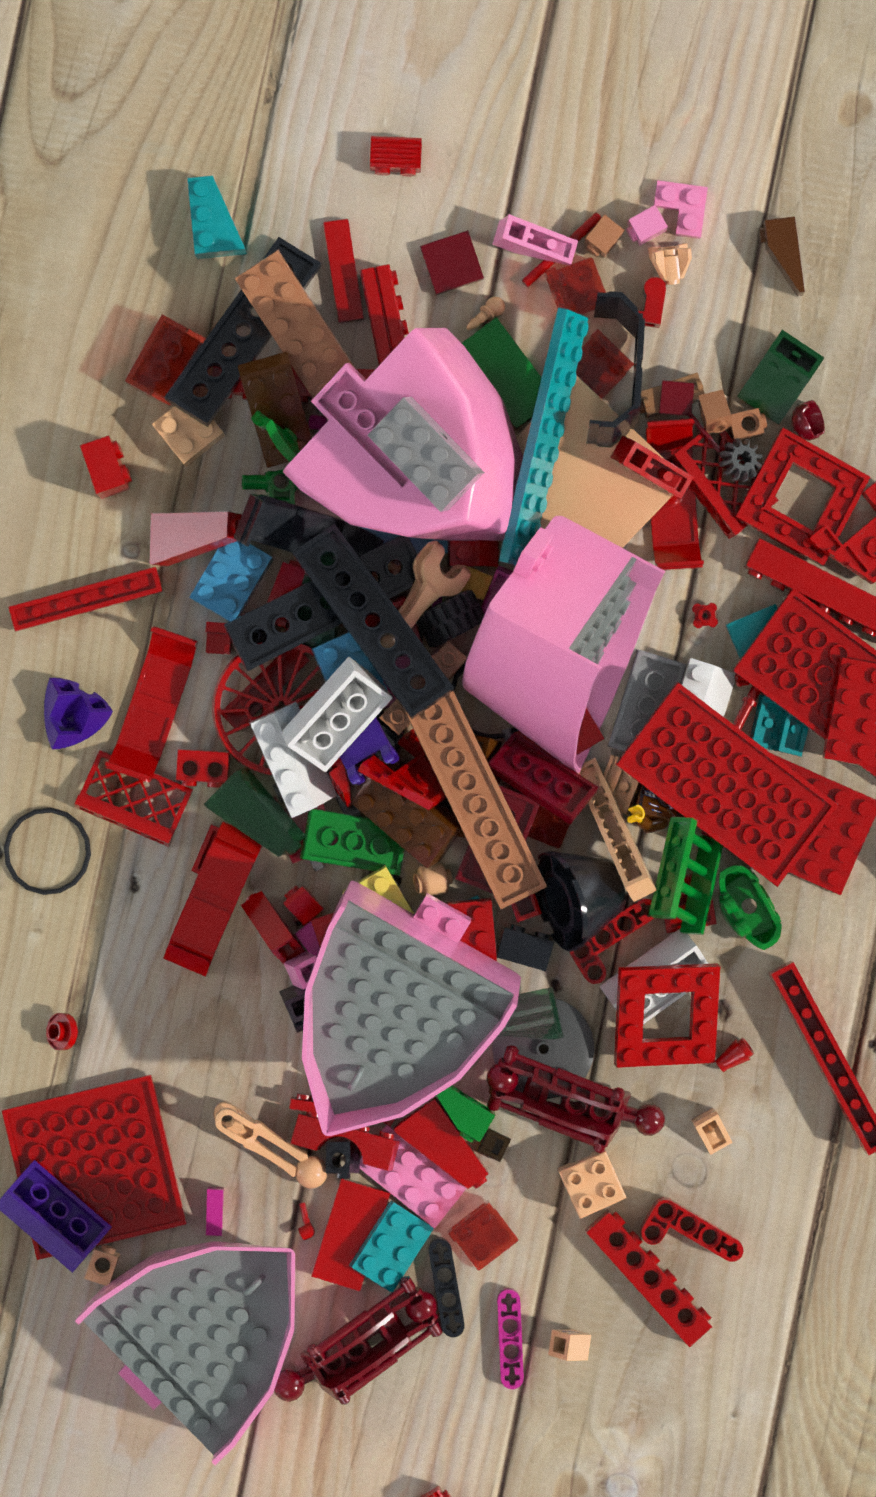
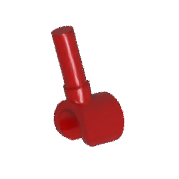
(306, 1231)

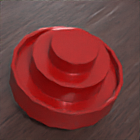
(61, 1031)

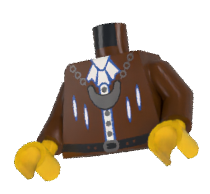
(650, 812)

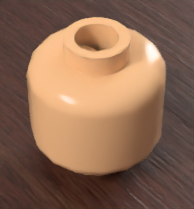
(432, 880)

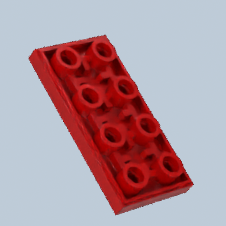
(349, 1224)

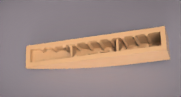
(617, 835)

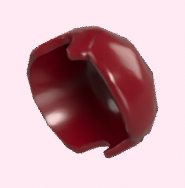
(808, 420)

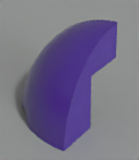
(72, 713)

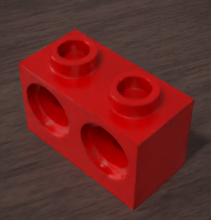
(203, 761)

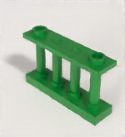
(672, 874)

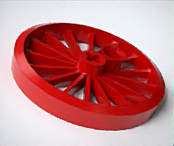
(268, 707)

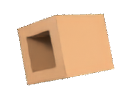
(569, 1345)

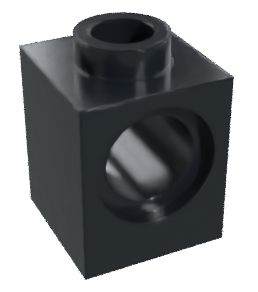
(334, 1151)

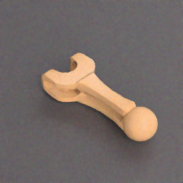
(429, 585)
(309, 1171)

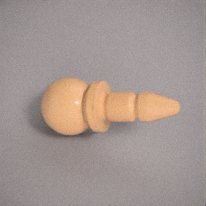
(493, 308)

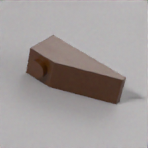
(783, 248)

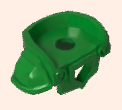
(763, 925)

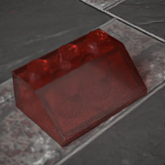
(163, 358)

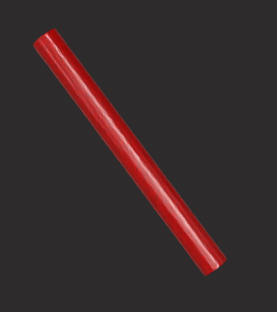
(540, 269)

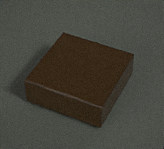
(494, 1144)

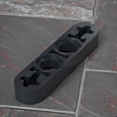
(446, 1287)

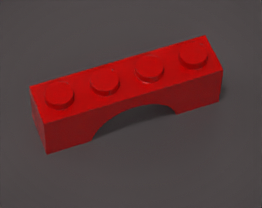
(376, 1150)

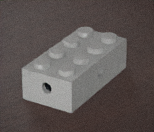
(425, 454)

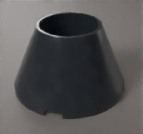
(579, 896)

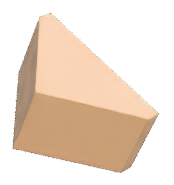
(711, 1131)

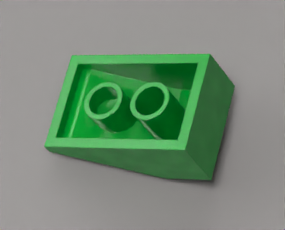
(466, 1113)

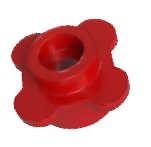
(699, 620)

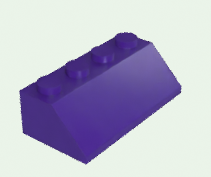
(53, 1216)

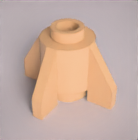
(670, 262)

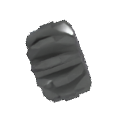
(732, 465)

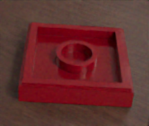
(452, 262)

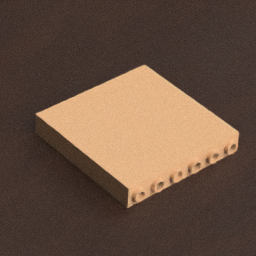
(590, 484)

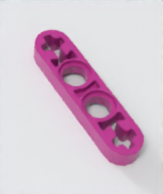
(513, 1338)

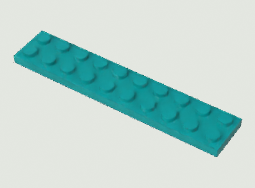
(545, 432)

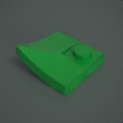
(284, 440)

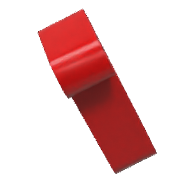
(615, 935)
(694, 1233)

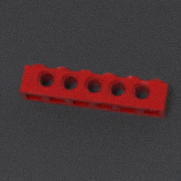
(689, 1330)

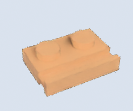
(621, 784)

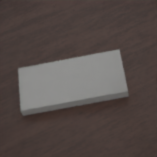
(645, 690)

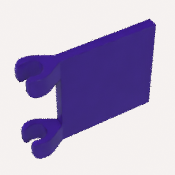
(365, 745)

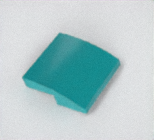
(747, 628)
(777, 729)

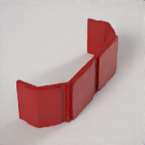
(675, 524)
(153, 705)
(212, 899)

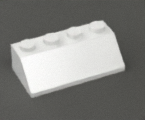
(709, 683)
(336, 714)
(298, 780)
(674, 950)

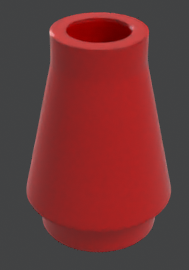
(734, 1055)

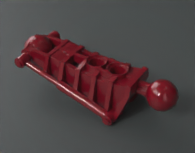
(573, 1119)
(362, 1365)

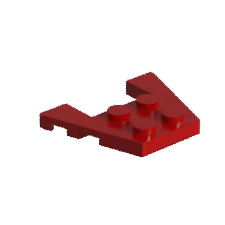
(859, 550)
(413, 780)

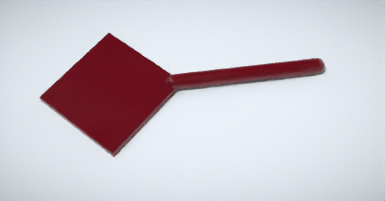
(678, 400)

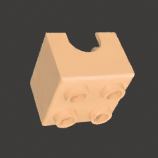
(591, 1183)

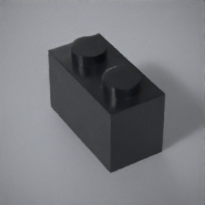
(525, 948)

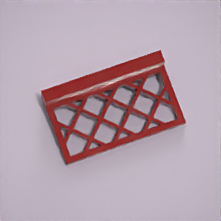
(703, 488)
(126, 819)

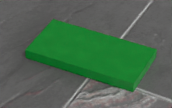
(506, 370)
(360, 841)

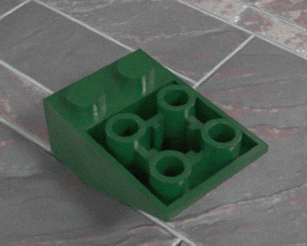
(780, 377)

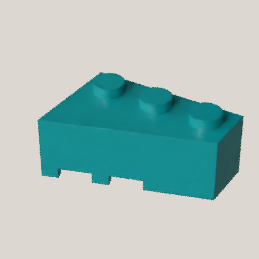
(211, 222)

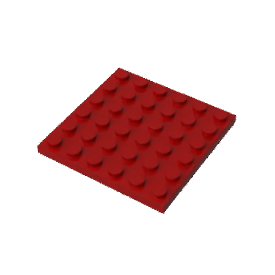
(105, 1150)

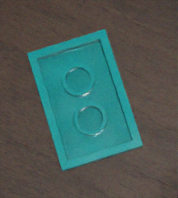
(391, 1246)

